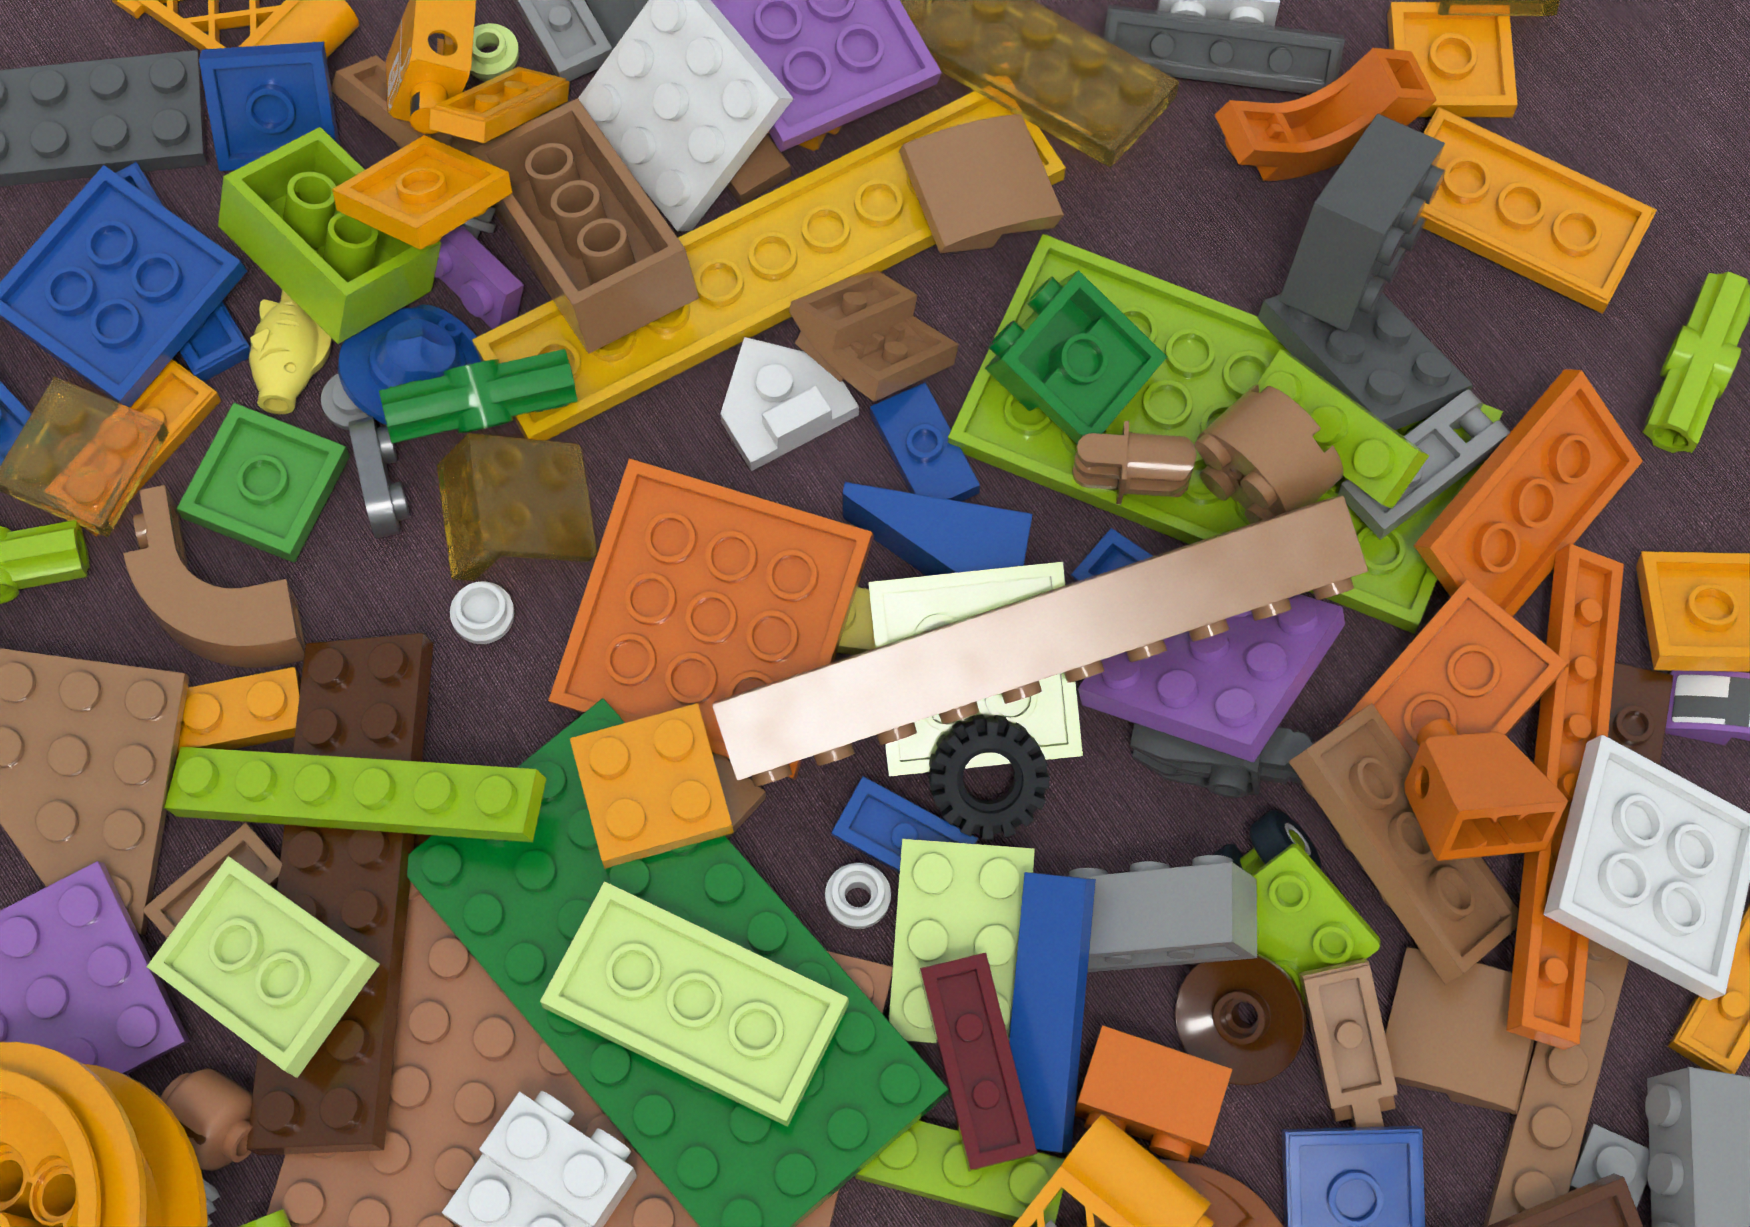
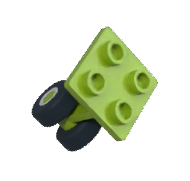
(1299, 910)

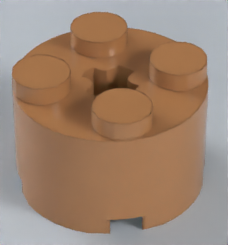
(1266, 455)

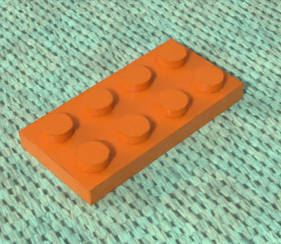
(1531, 495)

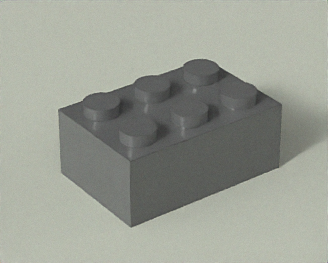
(1364, 223)

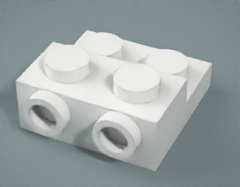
(542, 1172)

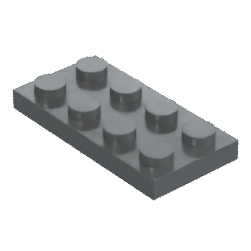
(99, 113)

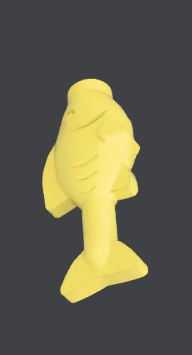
(285, 353)

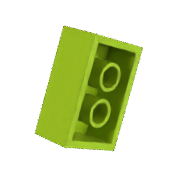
(322, 259)

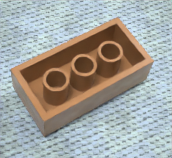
(588, 227)

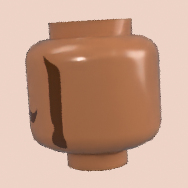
(213, 1115)

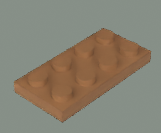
(1447, 906)

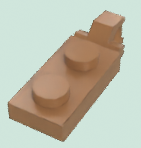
(1350, 1042)

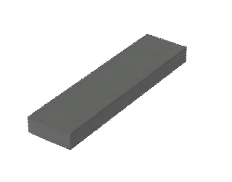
(1227, 49)

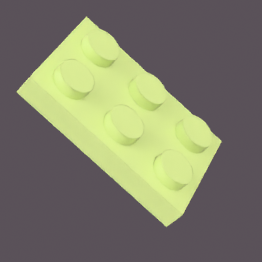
(951, 907)
(263, 966)

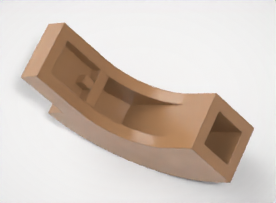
(225, 625)

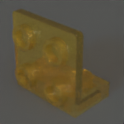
(514, 502)

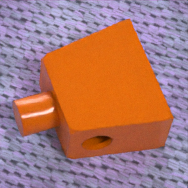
(1479, 795)

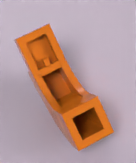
(1324, 127)

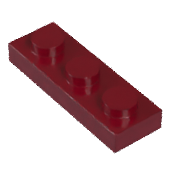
(977, 1062)

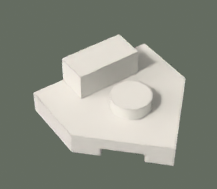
(781, 401)

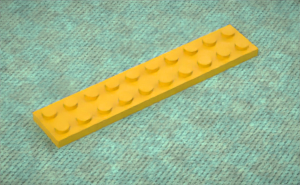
(750, 266)

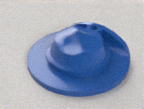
(400, 350)

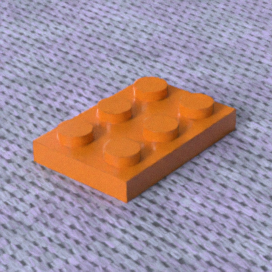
(1464, 668)

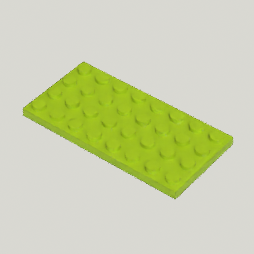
(1209, 365)

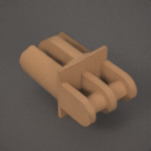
(1135, 463)

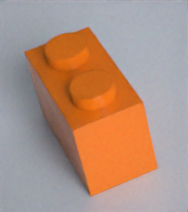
(1153, 1093)

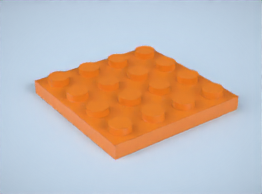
(705, 599)

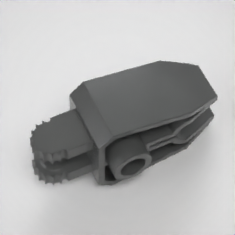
(1217, 771)

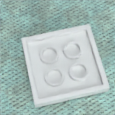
(684, 104)
(1653, 868)

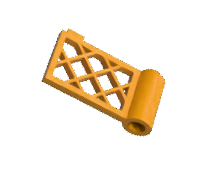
(282, 24)
(1120, 1185)

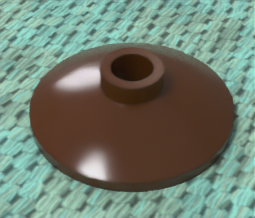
(1211, 1023)

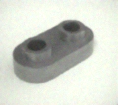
(384, 501)

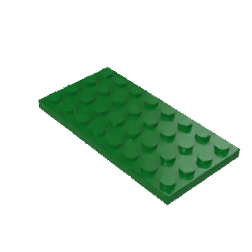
(719, 1159)

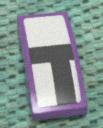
(1709, 706)

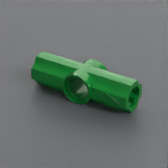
(478, 396)

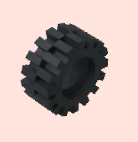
(995, 815)

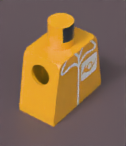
(417, 74)

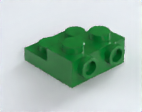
(1074, 357)

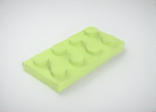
(695, 1003)

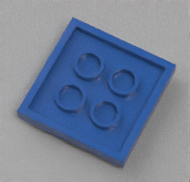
(116, 286)

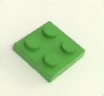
(263, 482)

